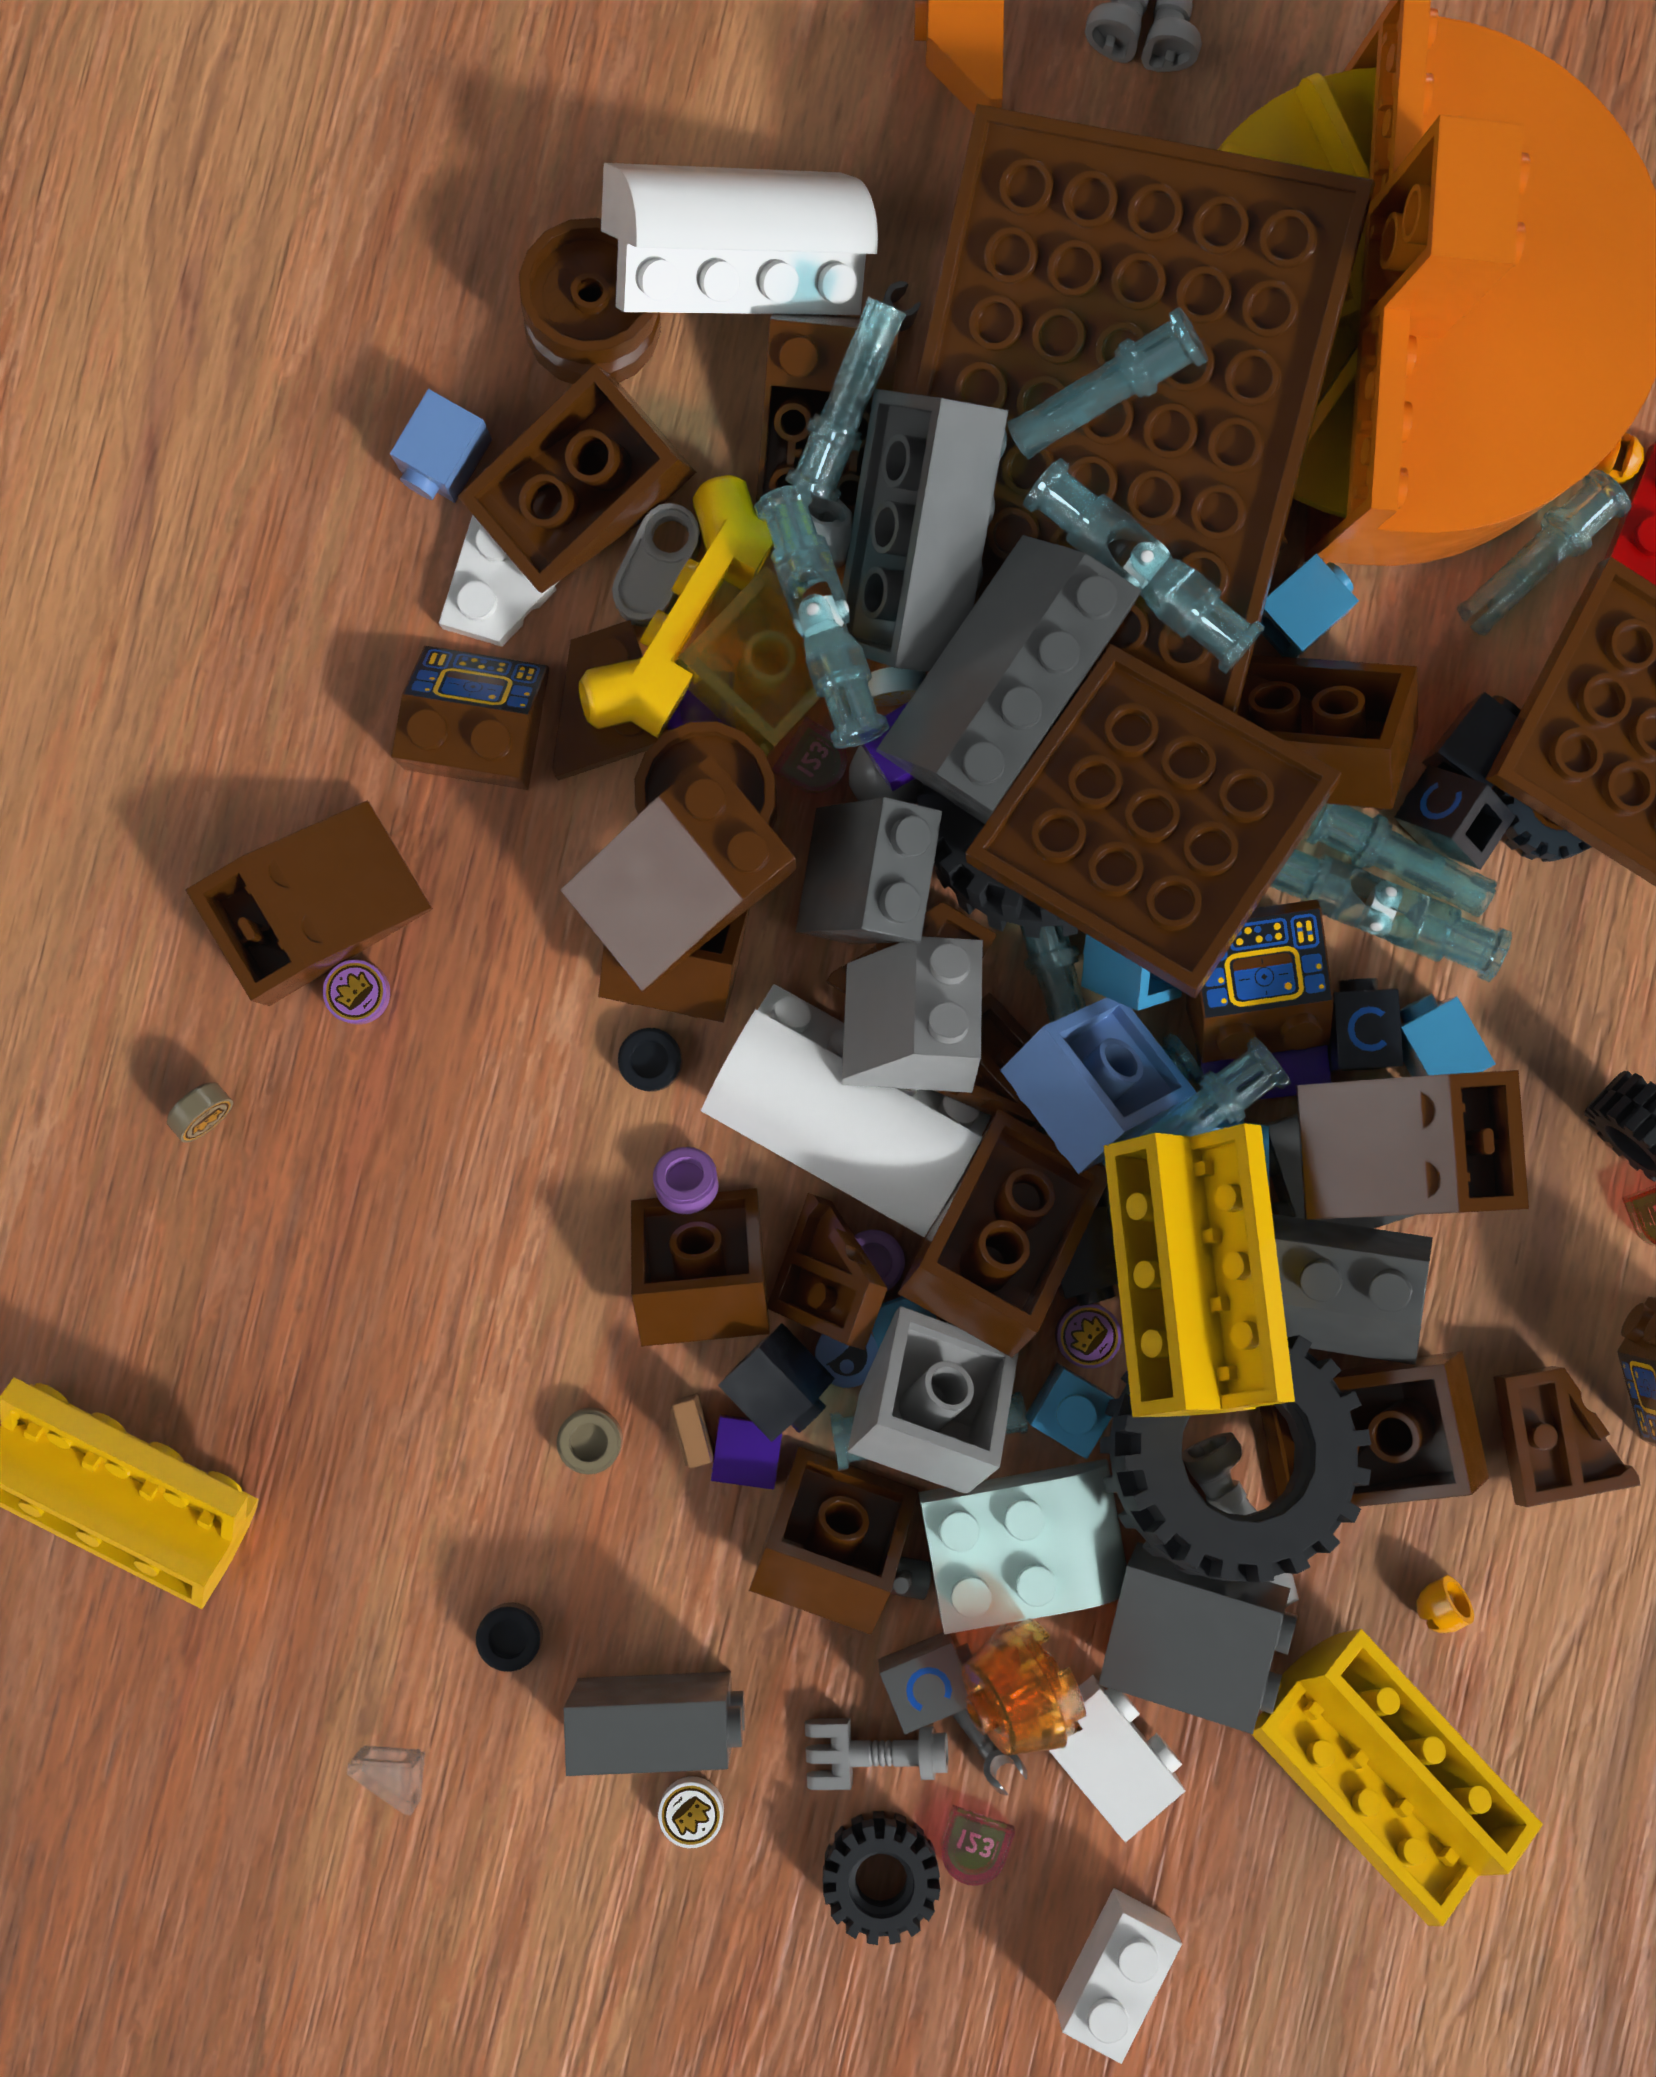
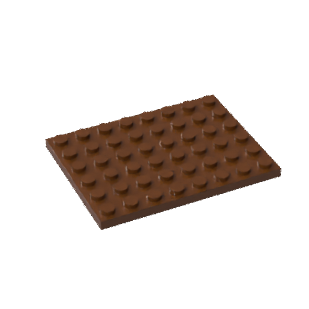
(1093, 239)

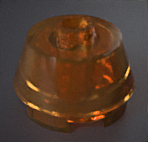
(1021, 1692)

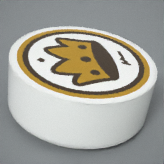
(691, 1812)

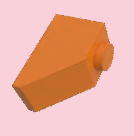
(964, 47)

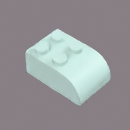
(1024, 1546)

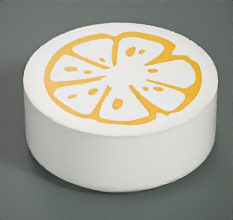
(894, 685)

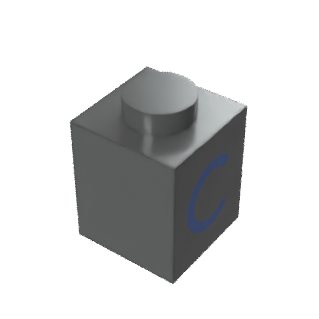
(926, 1680)

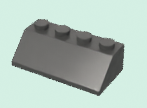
(920, 524)
(1008, 673)
(1353, 1287)

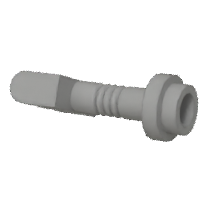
(843, 1753)

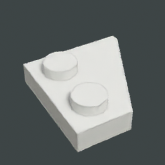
(488, 591)

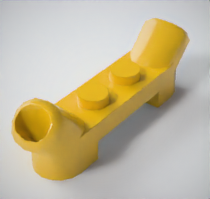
(654, 685)

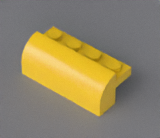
(1198, 1273)
(118, 1493)
(1393, 1774)

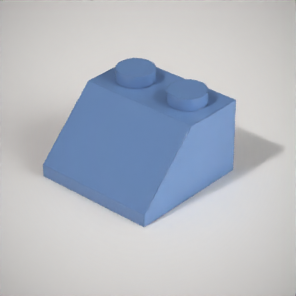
(1096, 1080)

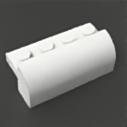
(738, 239)
(874, 1143)

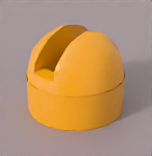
(1632, 462)
(1445, 1606)

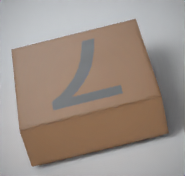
(692, 1431)

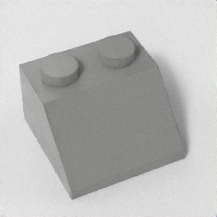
(914, 1016)
(934, 1403)

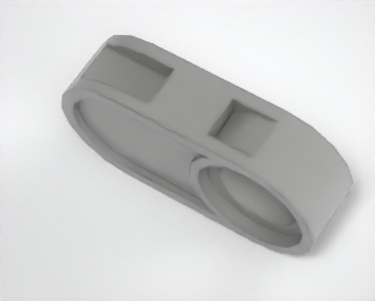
(647, 572)

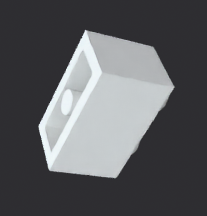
(1116, 1764)
(1117, 1975)

